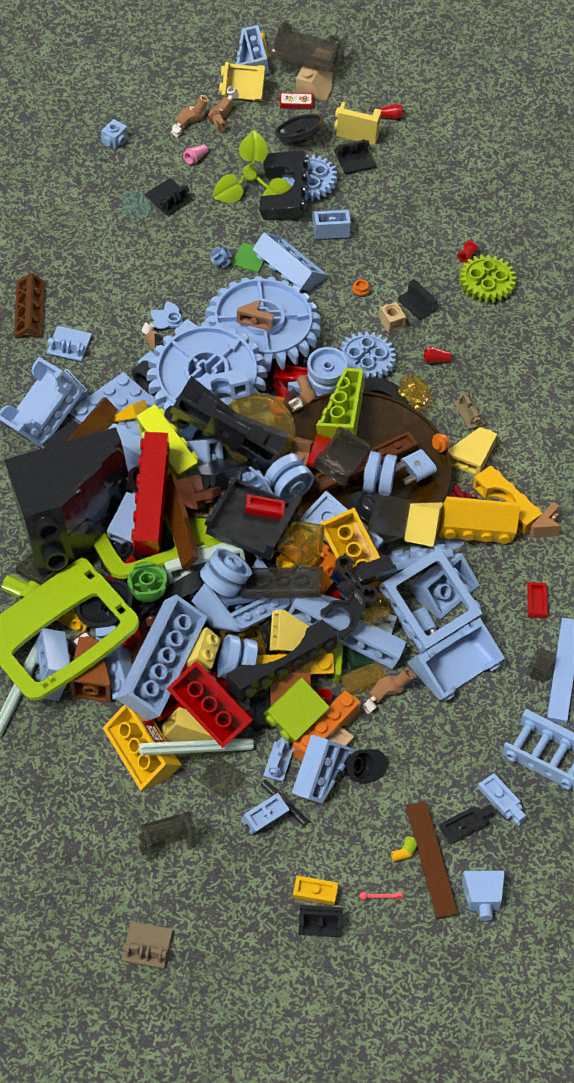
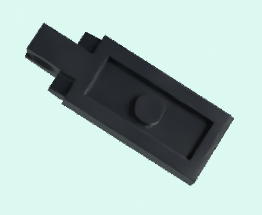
(466, 822)

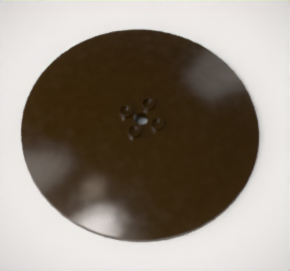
(378, 422)

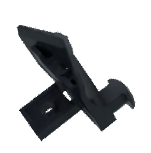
(213, 417)

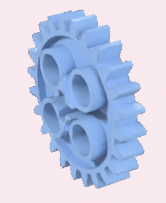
(321, 178)
(370, 354)

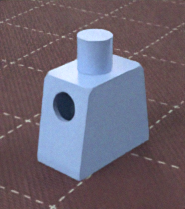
(483, 891)

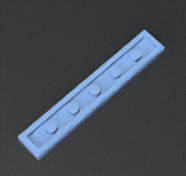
(563, 674)

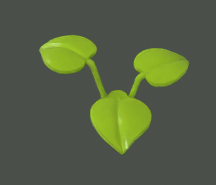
(252, 149)

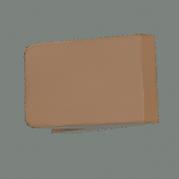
(252, 316)
(302, 448)
(546, 524)

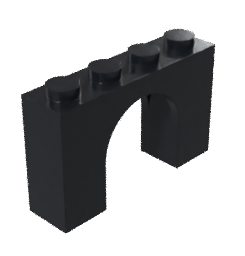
(292, 202)

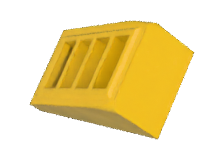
(130, 412)

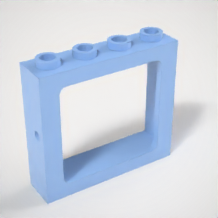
(405, 616)

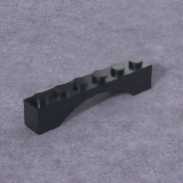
(250, 679)

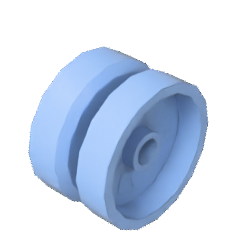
(325, 369)
(379, 473)
(289, 477)
(225, 572)
(235, 653)

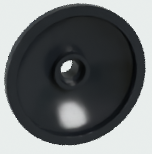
(300, 128)
(96, 614)

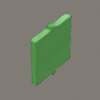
(247, 258)

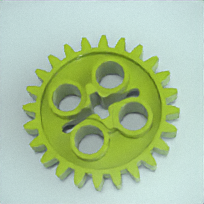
(487, 278)

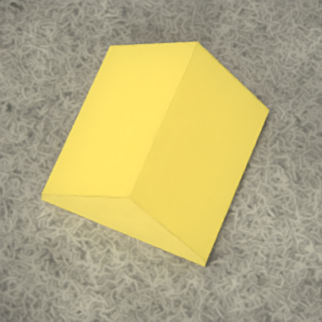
(423, 523)

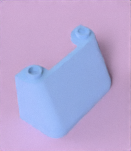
(44, 404)
(457, 659)

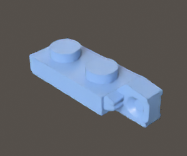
(502, 798)

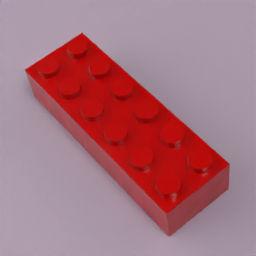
(151, 493)

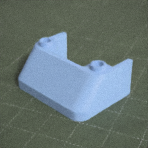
(241, 619)

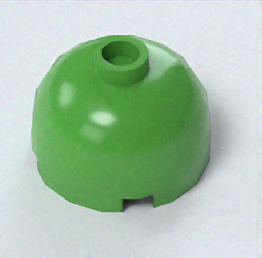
(147, 582)

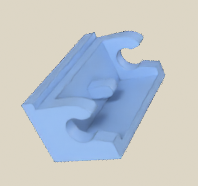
(265, 813)

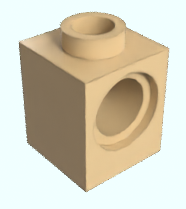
(392, 317)

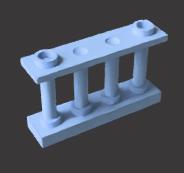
(548, 731)

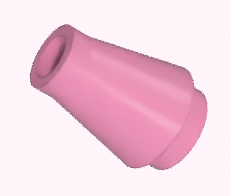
(194, 154)

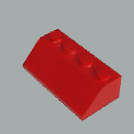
(209, 703)

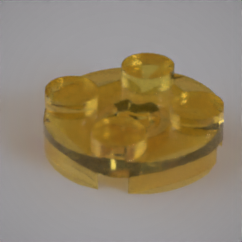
(415, 390)
(379, 613)

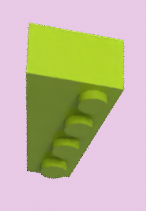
(344, 404)

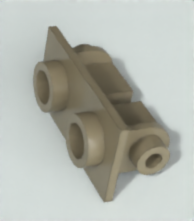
(468, 411)

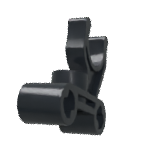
(354, 594)

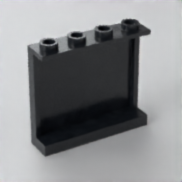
(249, 531)

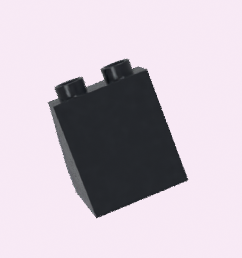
(68, 495)

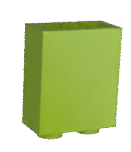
(296, 710)

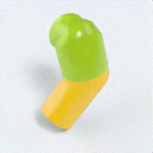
(407, 850)

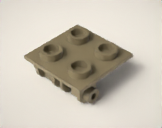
(147, 945)

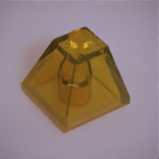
(302, 543)

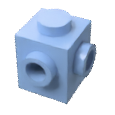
(114, 134)

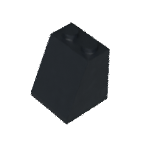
(218, 472)

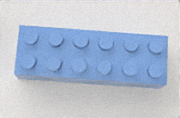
(161, 657)

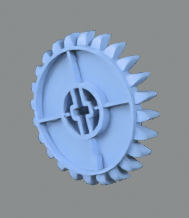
(294, 317)
(202, 353)

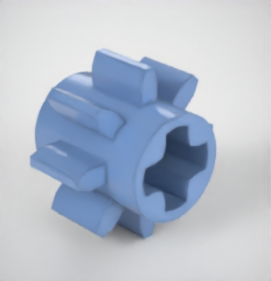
(220, 256)

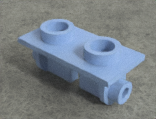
(278, 760)

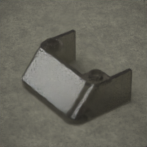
(307, 49)

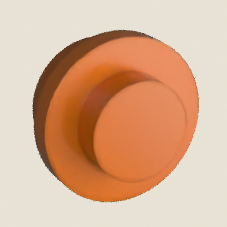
(361, 287)
(440, 442)

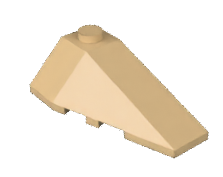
(314, 82)

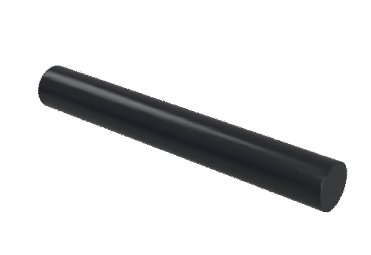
(293, 811)

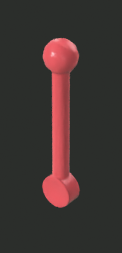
(363, 895)

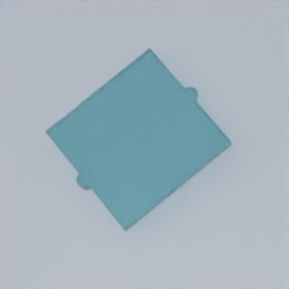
(135, 203)

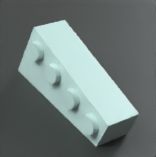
(175, 571)

